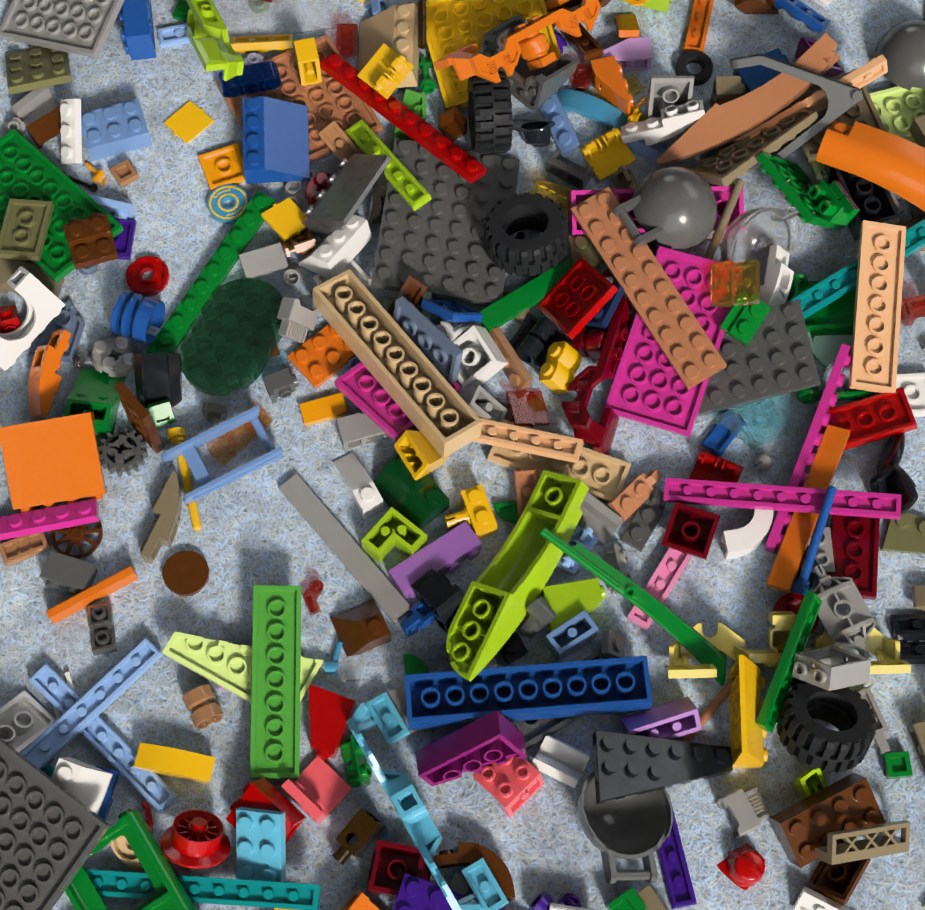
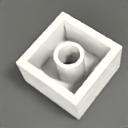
(480, 357)

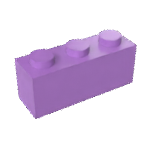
(664, 721)

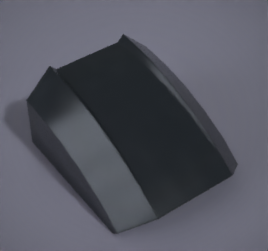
(158, 378)

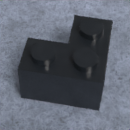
(438, 596)

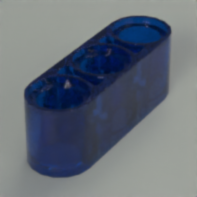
(255, 79)

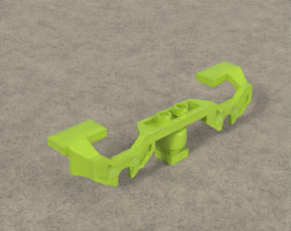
(203, 23)

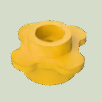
(636, 116)

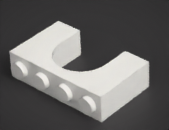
(41, 309)

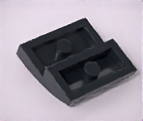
(910, 628)

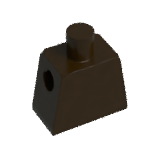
(366, 828)

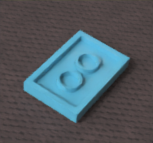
(260, 845)

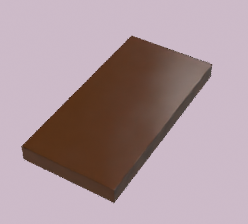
(139, 417)

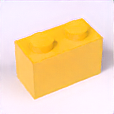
(307, 61)

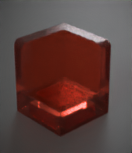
(912, 308)

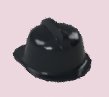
(534, 132)

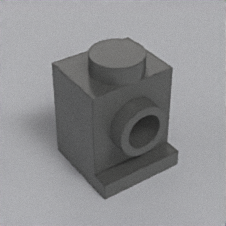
(280, 384)

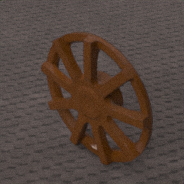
(77, 535)

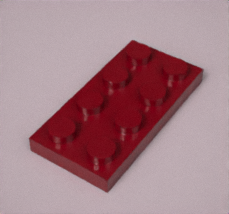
(856, 551)

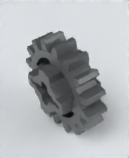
(129, 458)

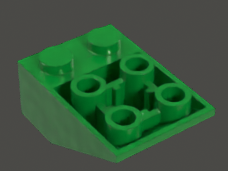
(95, 394)

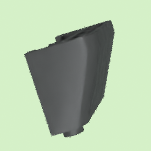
(527, 86)

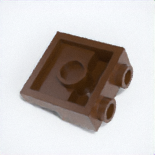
(90, 240)

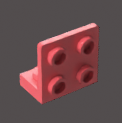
(510, 782)
(317, 790)

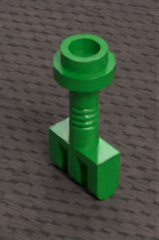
(427, 84)

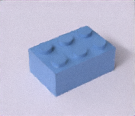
(114, 130)

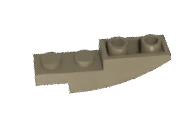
(168, 512)

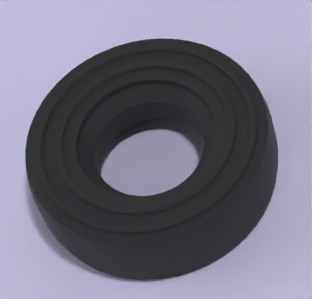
(695, 57)

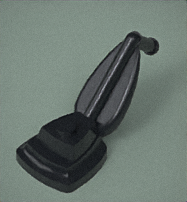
(891, 476)

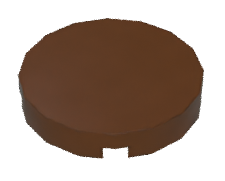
(186, 573)

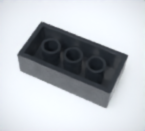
(872, 200)

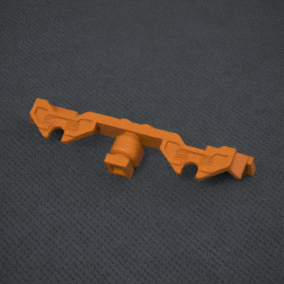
(524, 41)

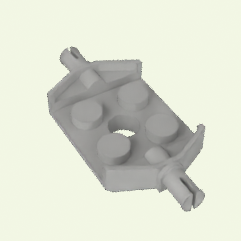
(847, 629)

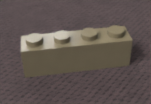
(9, 267)

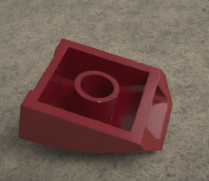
(389, 865)

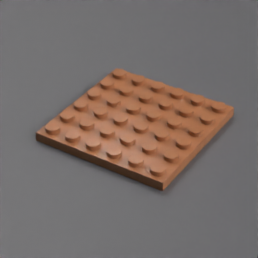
(325, 100)

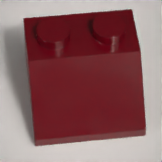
(690, 530)

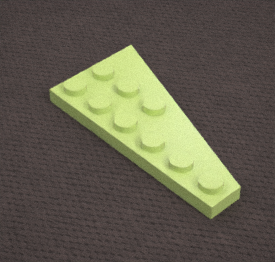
(227, 663)

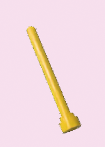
(176, 436)

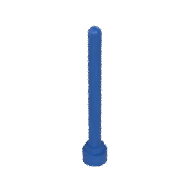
(801, 584)

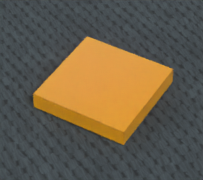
(223, 166)

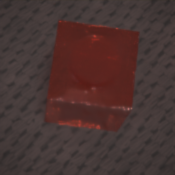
(347, 39)

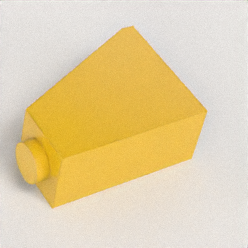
(418, 454)

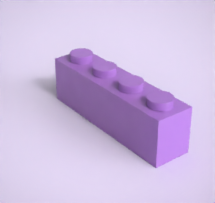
(440, 555)

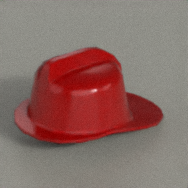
(743, 866)

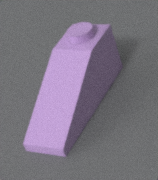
(631, 53)

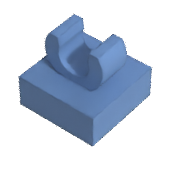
(376, 7)

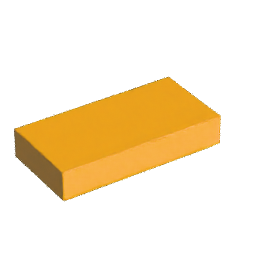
(323, 409)

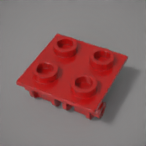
(715, 468)

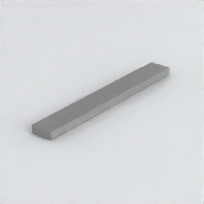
(345, 548)

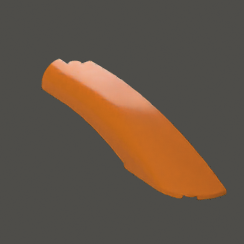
(877, 158)

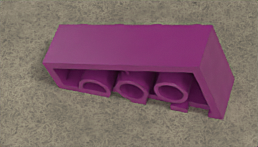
(470, 748)

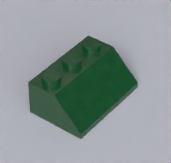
(414, 499)

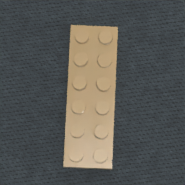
(600, 472)

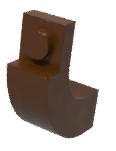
(470, 853)

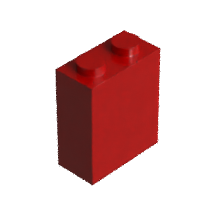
(265, 796)

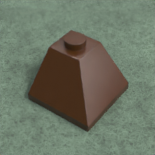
(361, 628)

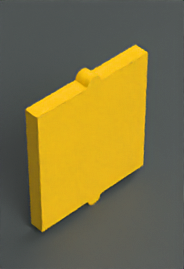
(188, 122)
(285, 219)

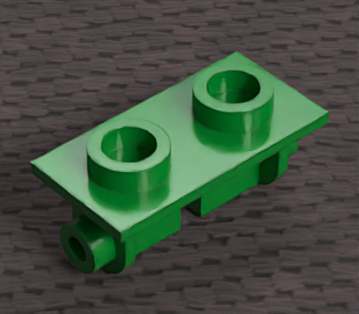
(360, 770)

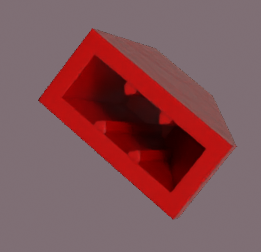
(328, 721)

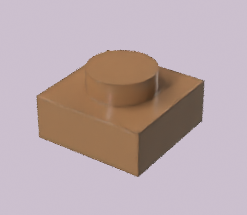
(124, 173)

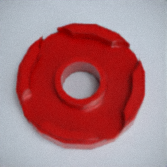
(155, 284)

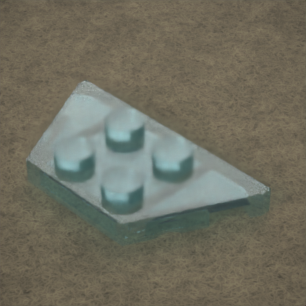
(759, 421)

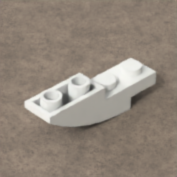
(672, 122)
(777, 277)

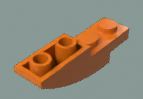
(43, 380)

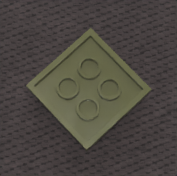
(37, 69)

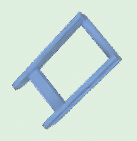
(205, 483)

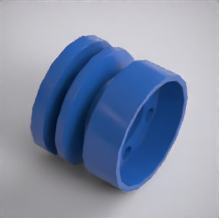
(134, 315)

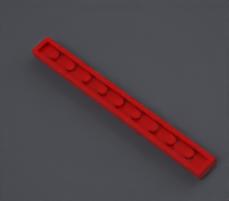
(404, 119)

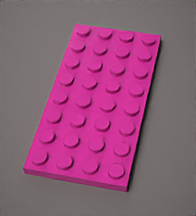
(645, 382)

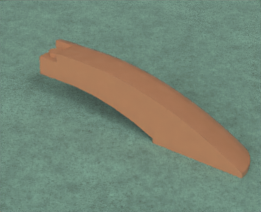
(739, 116)

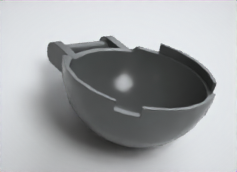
(905, 53)
(671, 207)
(626, 829)

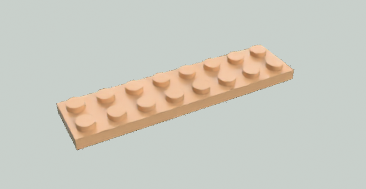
(877, 307)

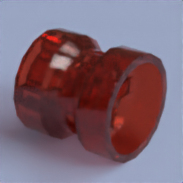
(581, 78)

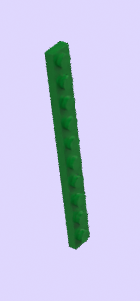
(212, 275)

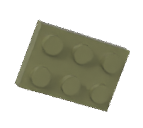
(25, 229)

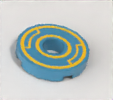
(222, 194)

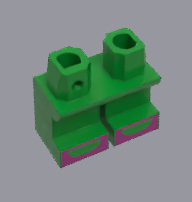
(833, 202)

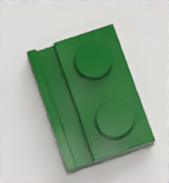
(744, 321)

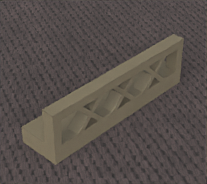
(868, 847)

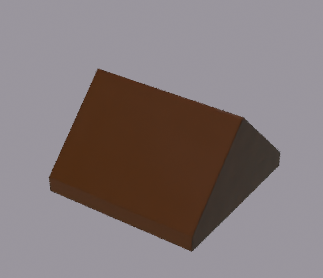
(837, 880)

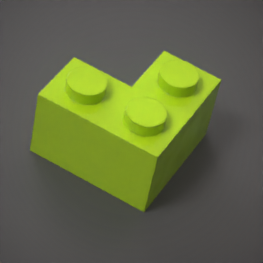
(391, 532)

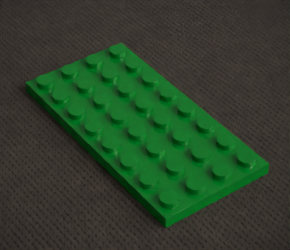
(31, 176)

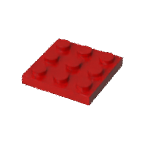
(577, 298)

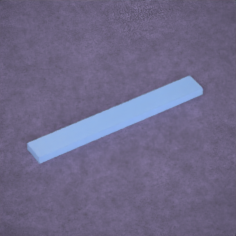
(92, 704)
(105, 740)

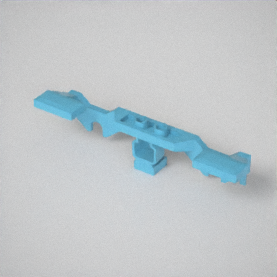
(412, 811)

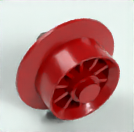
(195, 840)

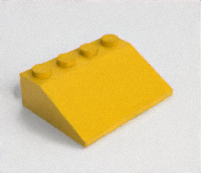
(744, 708)

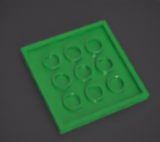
(794, 183)

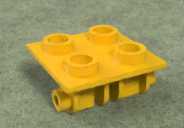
(385, 71)
(607, 154)

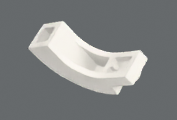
(746, 539)

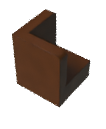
(452, 124)

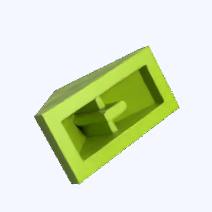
(809, 782)

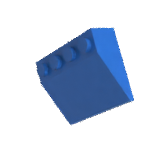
(275, 140)

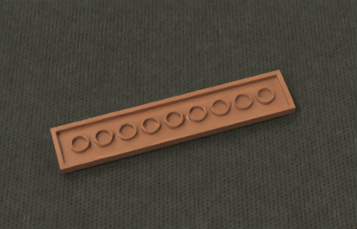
(649, 291)

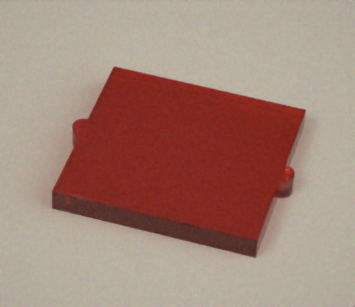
(528, 408)

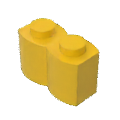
(560, 367)

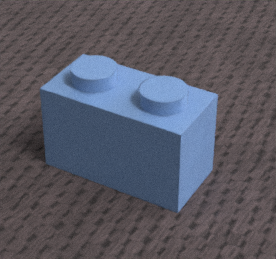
(571, 636)

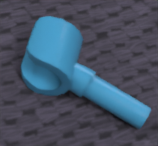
(331, 666)

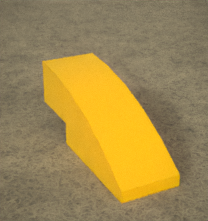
(174, 762)

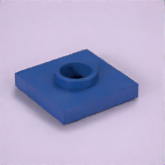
(451, 311)

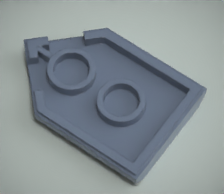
(67, 320)

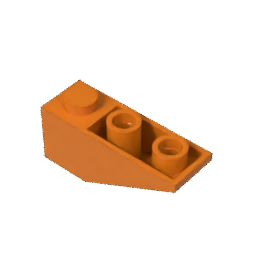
(610, 84)

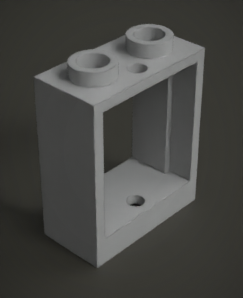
(829, 668)

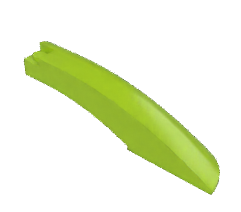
(515, 576)

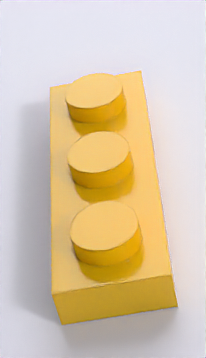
(262, 43)

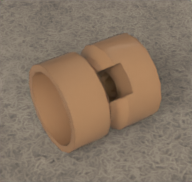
(202, 705)

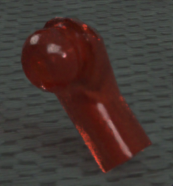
(311, 595)

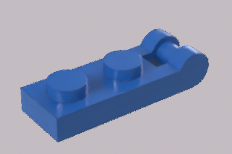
(803, 13)

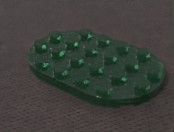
(232, 337)

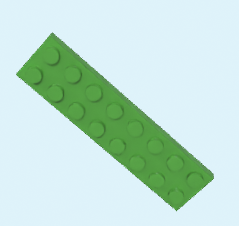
(275, 682)

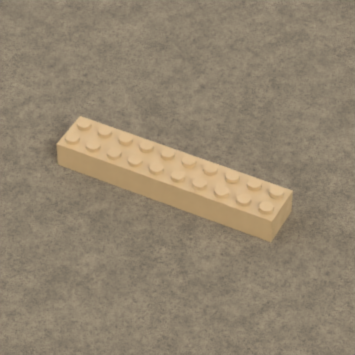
(397, 363)

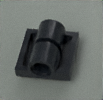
(534, 339)

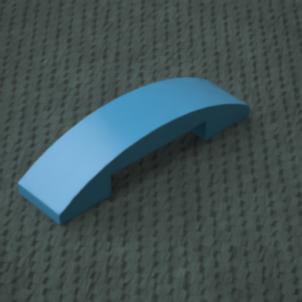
(592, 108)

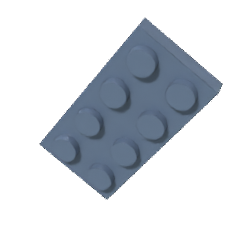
(429, 339)

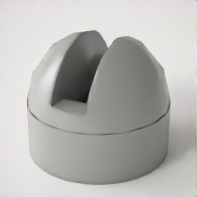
(294, 280)
(766, 461)

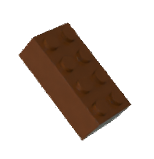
(835, 808)

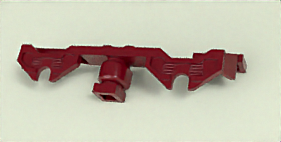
(607, 349)

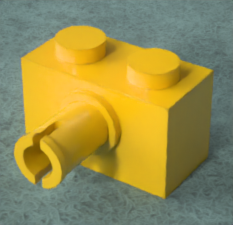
(475, 512)

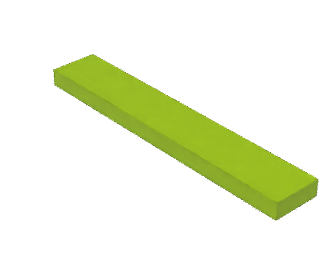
(395, 171)

